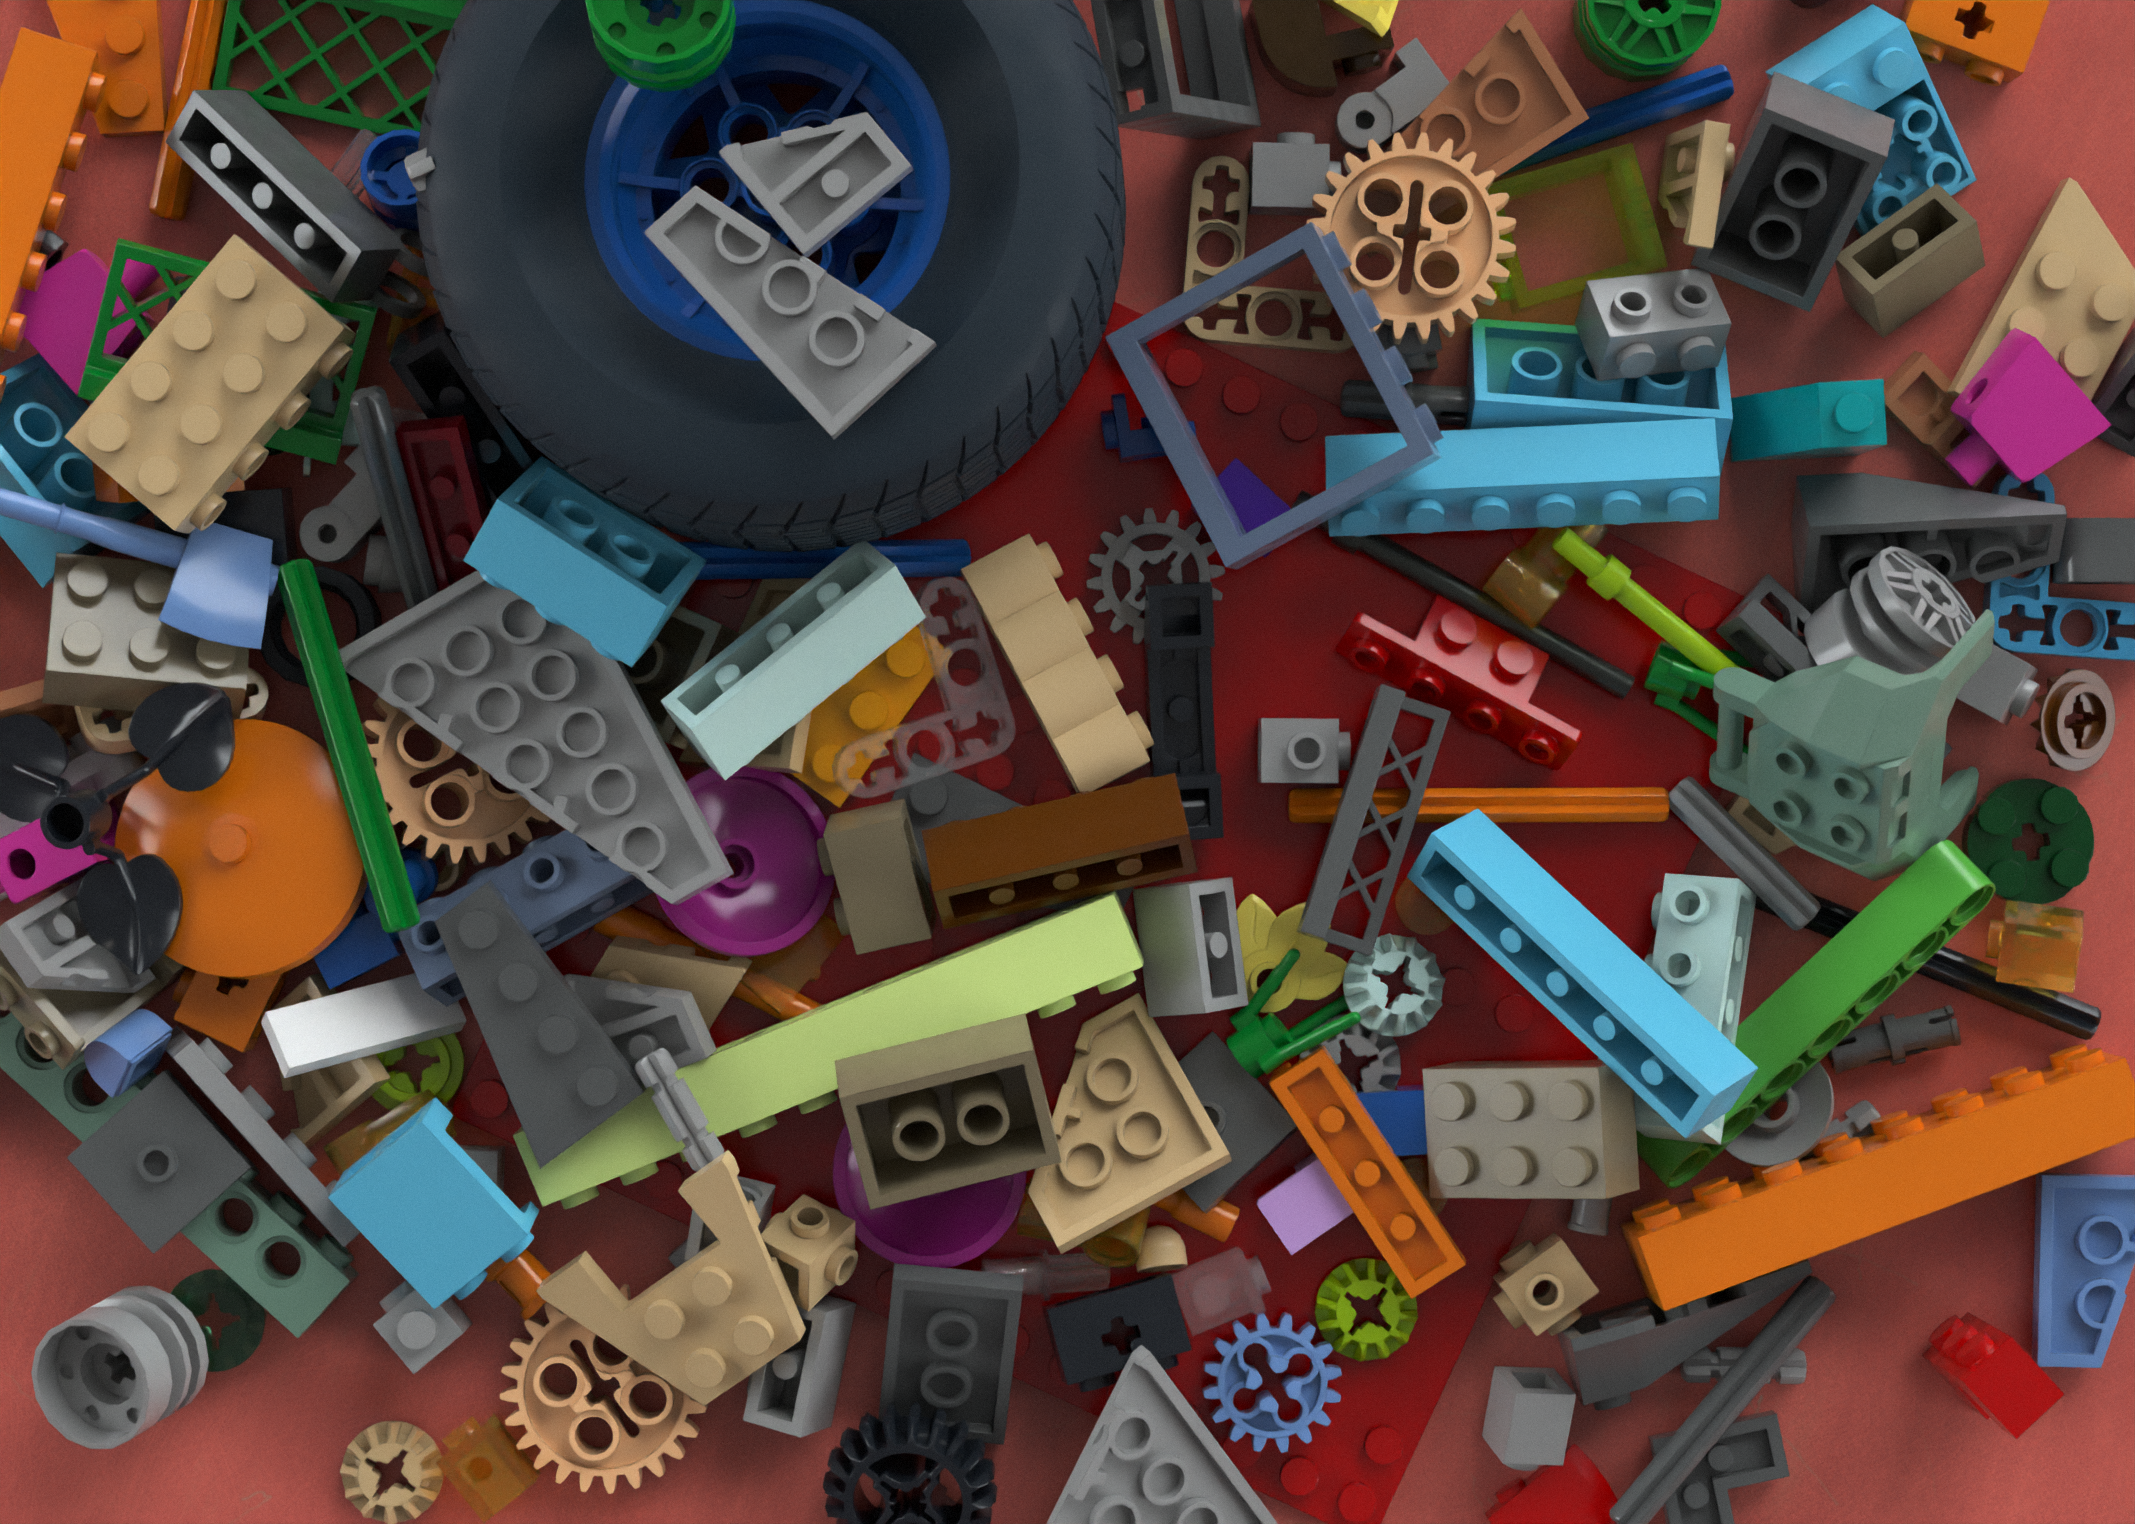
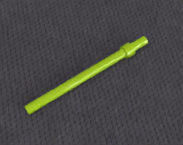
(1612, 579)

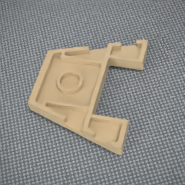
(707, 1317)

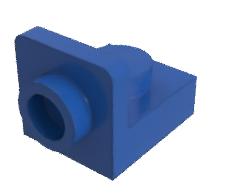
(1131, 444)

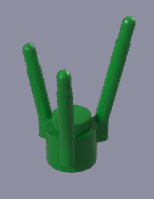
(1676, 676)
(1265, 1042)

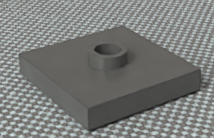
(1242, 1113)
(160, 1161)

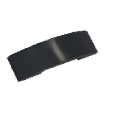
(1181, 699)

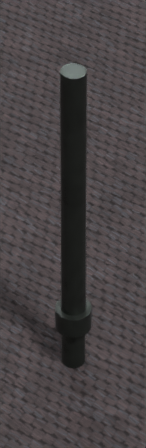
(1478, 602)

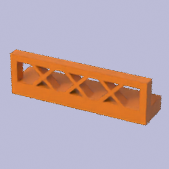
(1367, 1171)

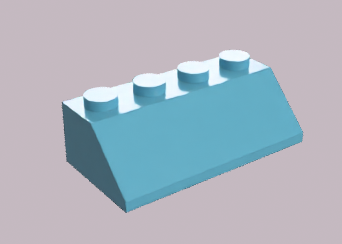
(1543, 378)

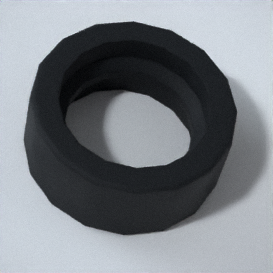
(346, 586)

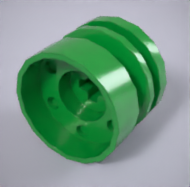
(1641, 43)
(665, 55)

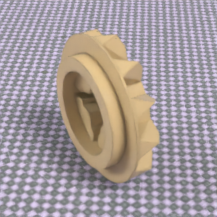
(382, 1444)

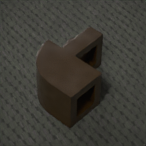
(1300, 54)

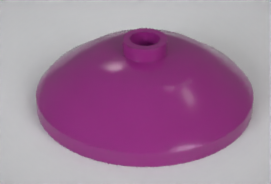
(778, 881)
(930, 1229)

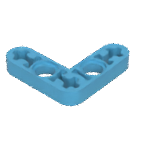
(2032, 593)

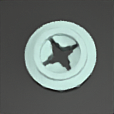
(1368, 995)

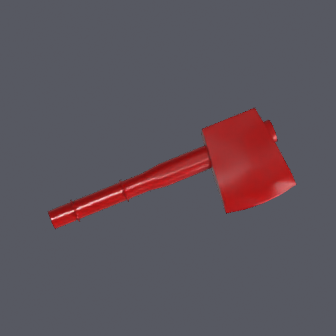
(1557, 1495)

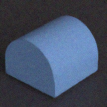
(127, 1051)

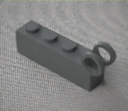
(296, 201)

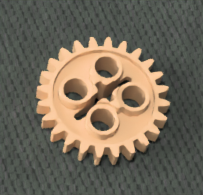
(1467, 245)
(485, 812)
(555, 1418)

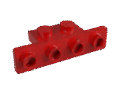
(1468, 670)

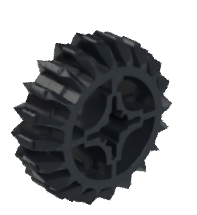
(902, 1456)

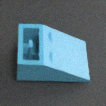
(1880, 68)

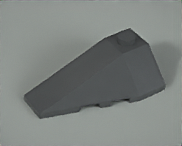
(1961, 532)
(1639, 1342)

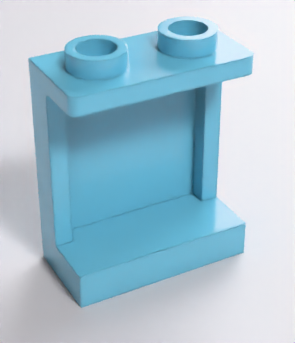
(432, 1208)

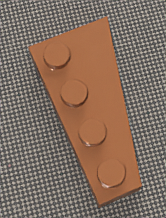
(1498, 106)

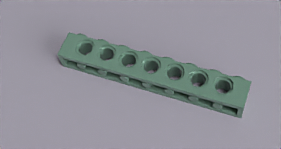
(243, 1255)

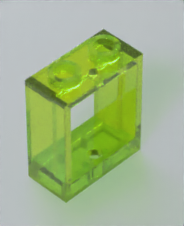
(1630, 208)

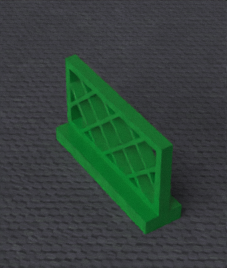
(434, 13)
(313, 436)

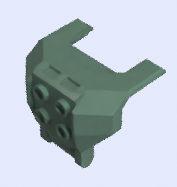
(1851, 754)

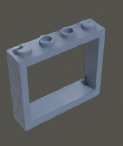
(1181, 445)

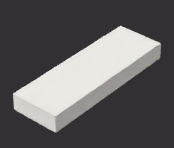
(357, 1024)

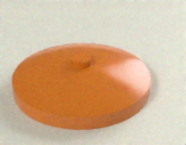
(257, 855)

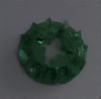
(238, 1338)

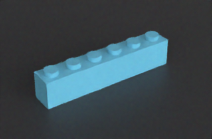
(1536, 478)
(1582, 973)

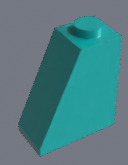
(1809, 421)

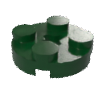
(2051, 812)

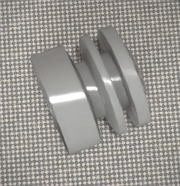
(1892, 615)
(120, 1367)

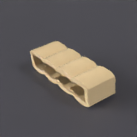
(1055, 665)

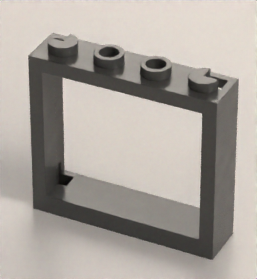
(1140, 56)

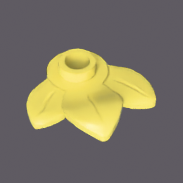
(1266, 942)

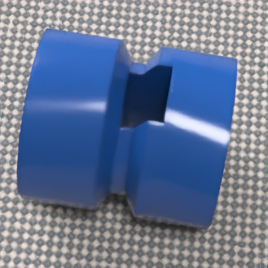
(387, 181)

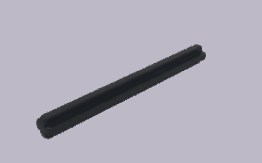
(1975, 978)

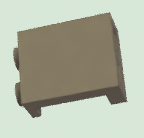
(66, 1021)

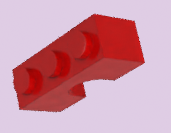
(1991, 1373)

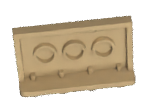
(212, 388)

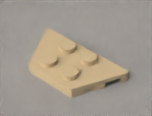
(2066, 291)

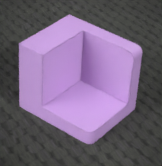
(1304, 1205)

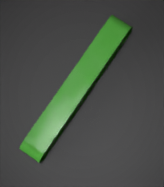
(1837, 993)

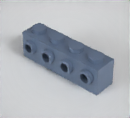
(553, 888)

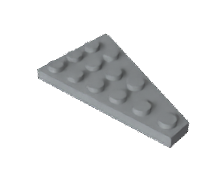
(547, 723)
(1154, 1462)

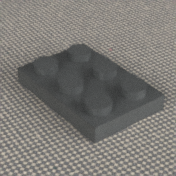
(952, 1346)

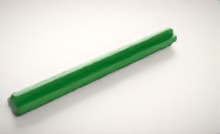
(347, 746)

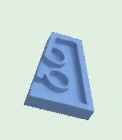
(2080, 1265)

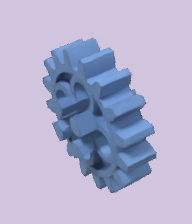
(1262, 1418)

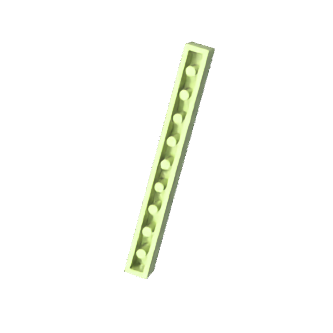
(795, 1059)

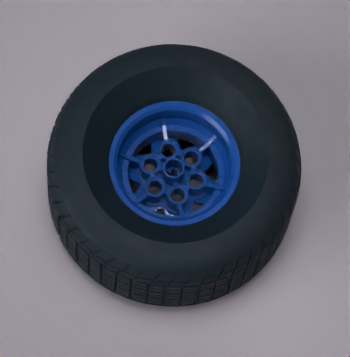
(637, 385)

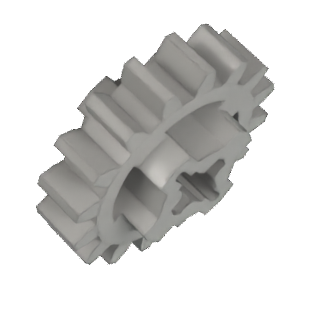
(1133, 557)

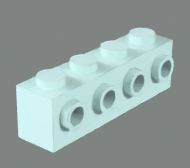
(800, 655)
(1703, 956)

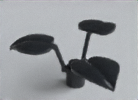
(123, 904)

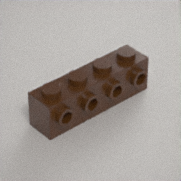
(1059, 850)

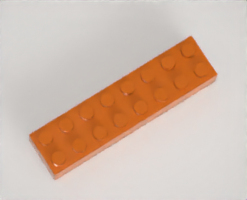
(1883, 1177)

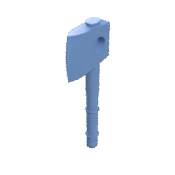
(218, 576)

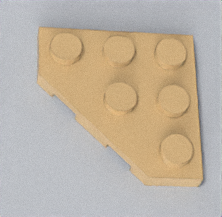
(1122, 1129)

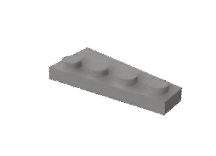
(803, 324)
(249, 1116)

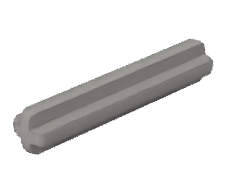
(1743, 854)

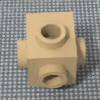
(812, 1249)
(1565, 1291)

